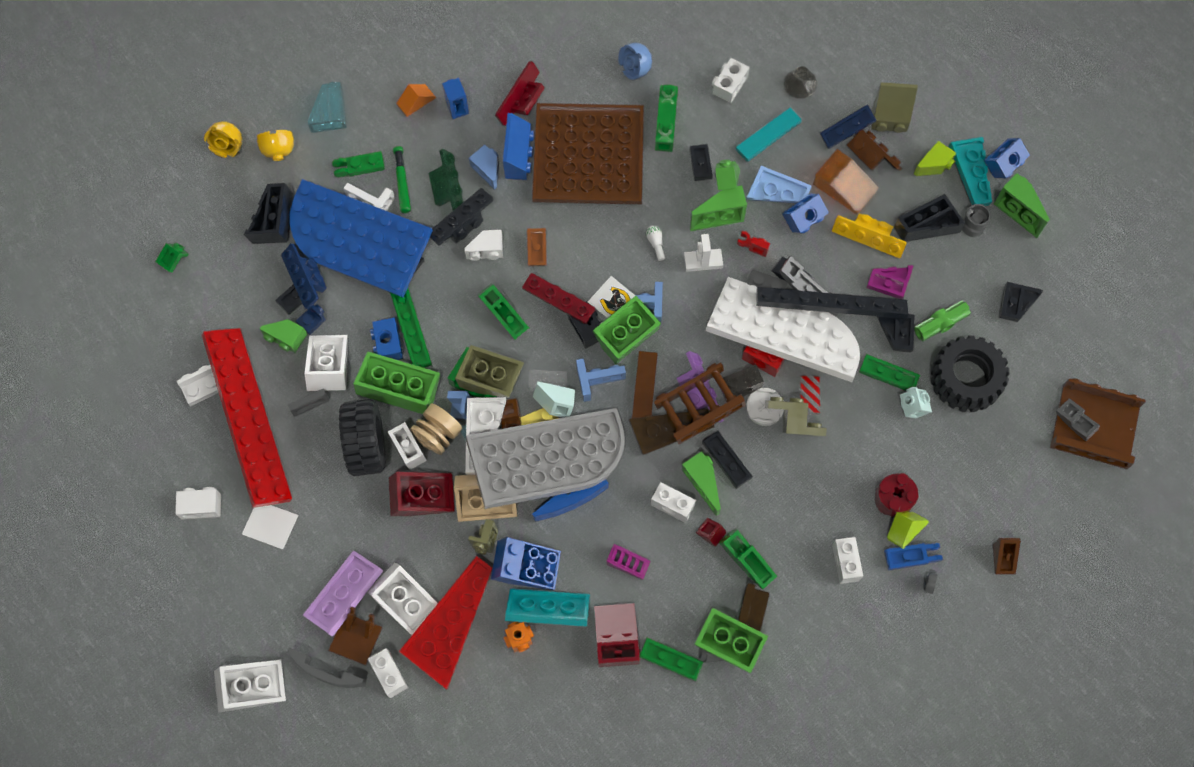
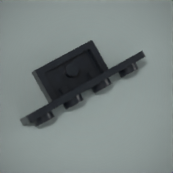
(462, 219)

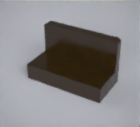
(753, 607)

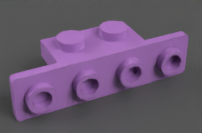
(694, 394)

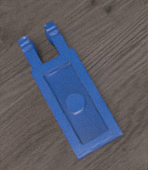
(911, 556)

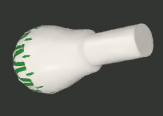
(654, 236)

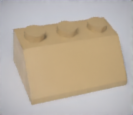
(470, 503)

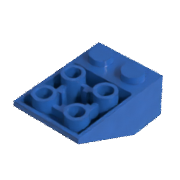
(525, 564)

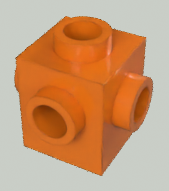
(518, 644)

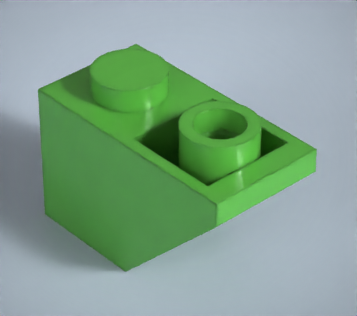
(285, 333)

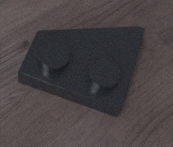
(1017, 300)

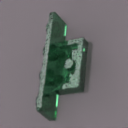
(445, 182)

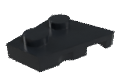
(899, 332)

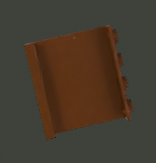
(1114, 413)

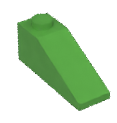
(727, 174)
(702, 476)

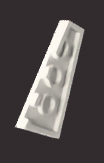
(482, 416)

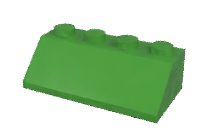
(396, 383)

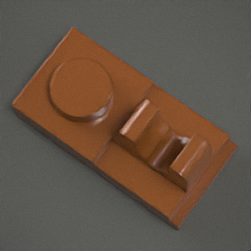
(536, 246)

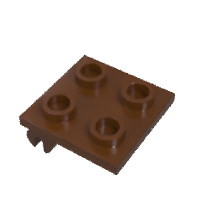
(356, 638)

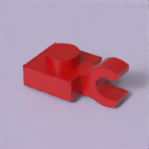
(755, 245)

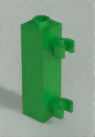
(666, 118)

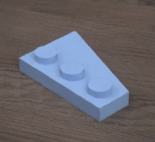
(777, 187)

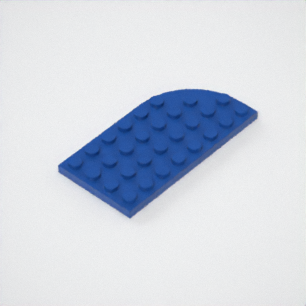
(357, 237)

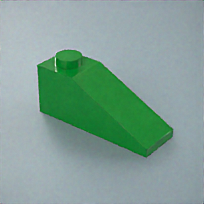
(503, 311)

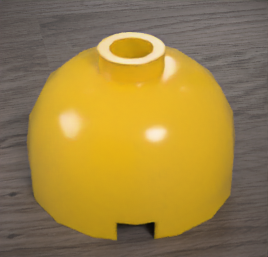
(223, 139)
(276, 144)

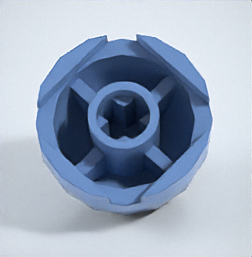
(635, 60)

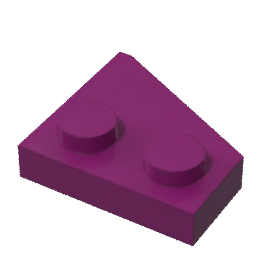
(890, 281)

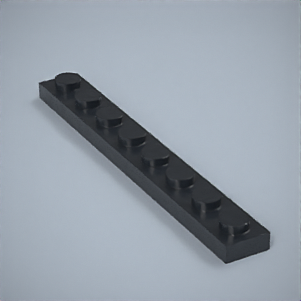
(831, 302)

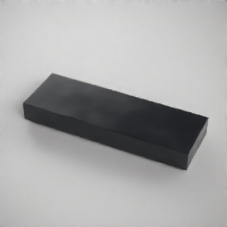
(727, 459)

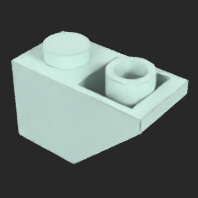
(555, 399)

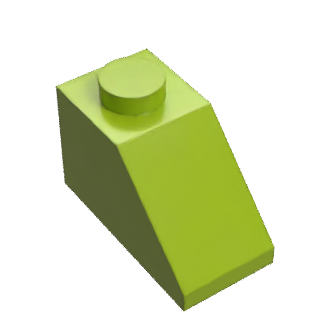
(936, 161)

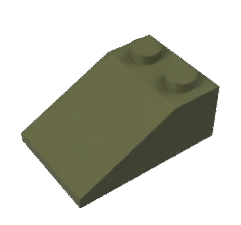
(894, 107)
(488, 372)

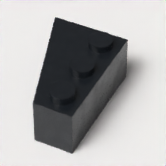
(272, 217)
(930, 221)

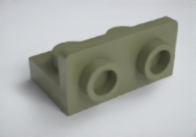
(488, 538)

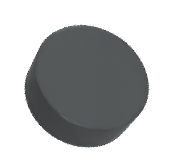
(931, 581)

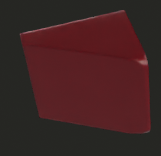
(711, 531)

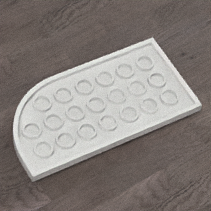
(793, 334)

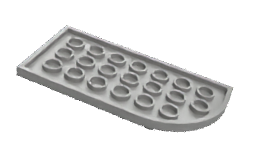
(546, 457)

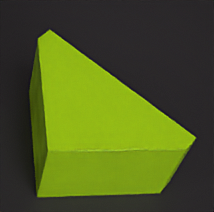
(905, 528)

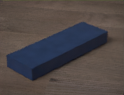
(848, 126)

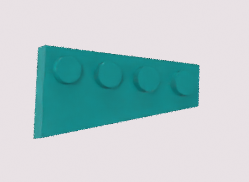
(972, 169)

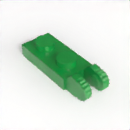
(359, 164)

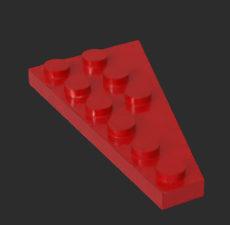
(442, 635)

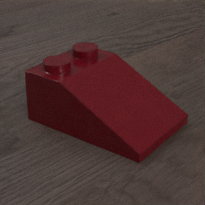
(420, 493)

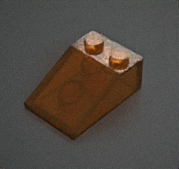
(845, 182)

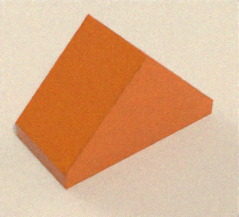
(414, 98)

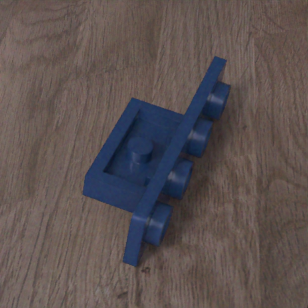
(304, 276)

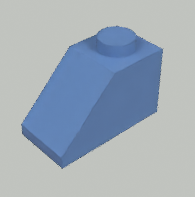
(486, 165)

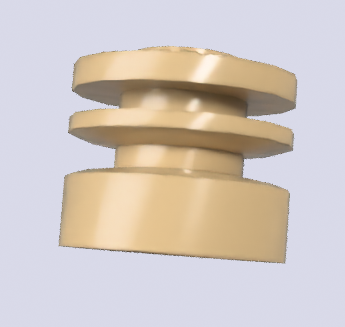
(438, 425)

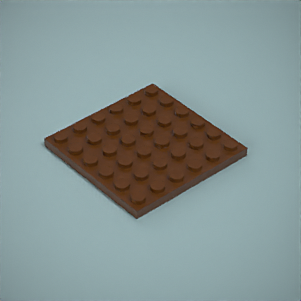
(588, 153)

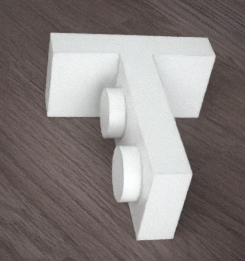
(383, 202)
(703, 257)

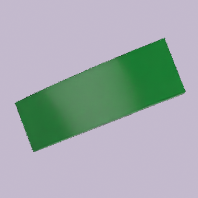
(748, 558)

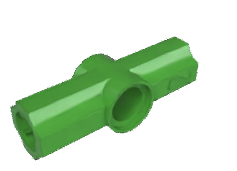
(942, 320)

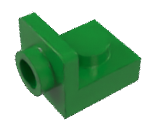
(171, 256)

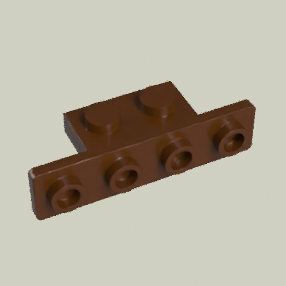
(870, 151)

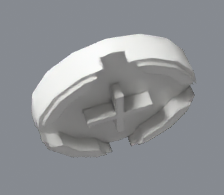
(756, 407)

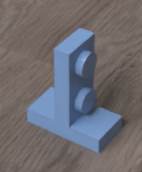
(654, 302)
(597, 376)

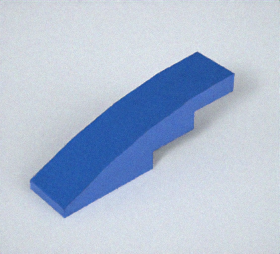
(564, 503)

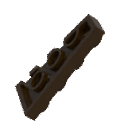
(658, 431)

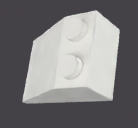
(326, 363)
(402, 598)
(249, 685)

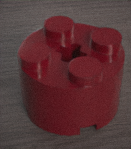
(899, 485)

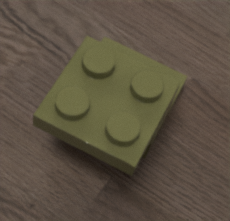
(795, 416)

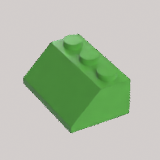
(626, 329)
(731, 640)

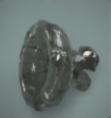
(800, 83)

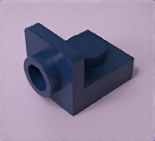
(311, 319)

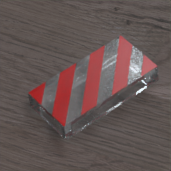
(810, 393)

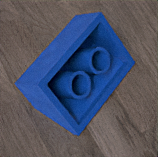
(517, 148)

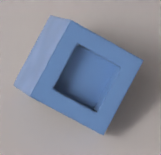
(459, 403)

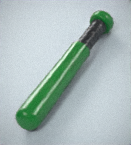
(403, 194)

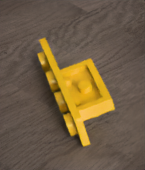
(870, 233)

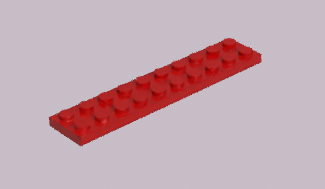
(246, 417)

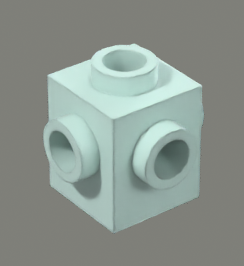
(915, 402)

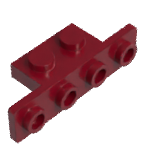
(522, 94)
(558, 298)

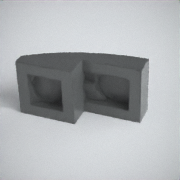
(1075, 418)

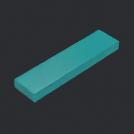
(768, 134)

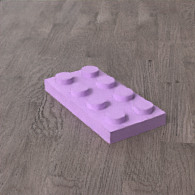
(342, 592)

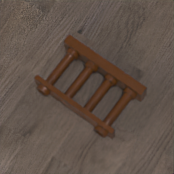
(700, 422)

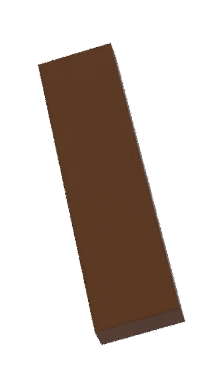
(644, 384)

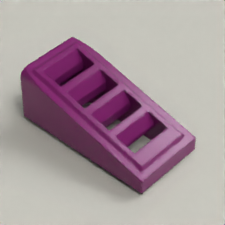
(624, 552)

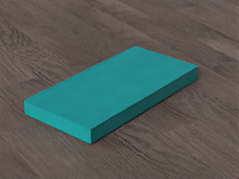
(547, 607)

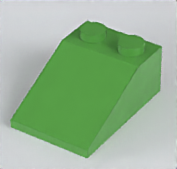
(1023, 205)
(721, 209)

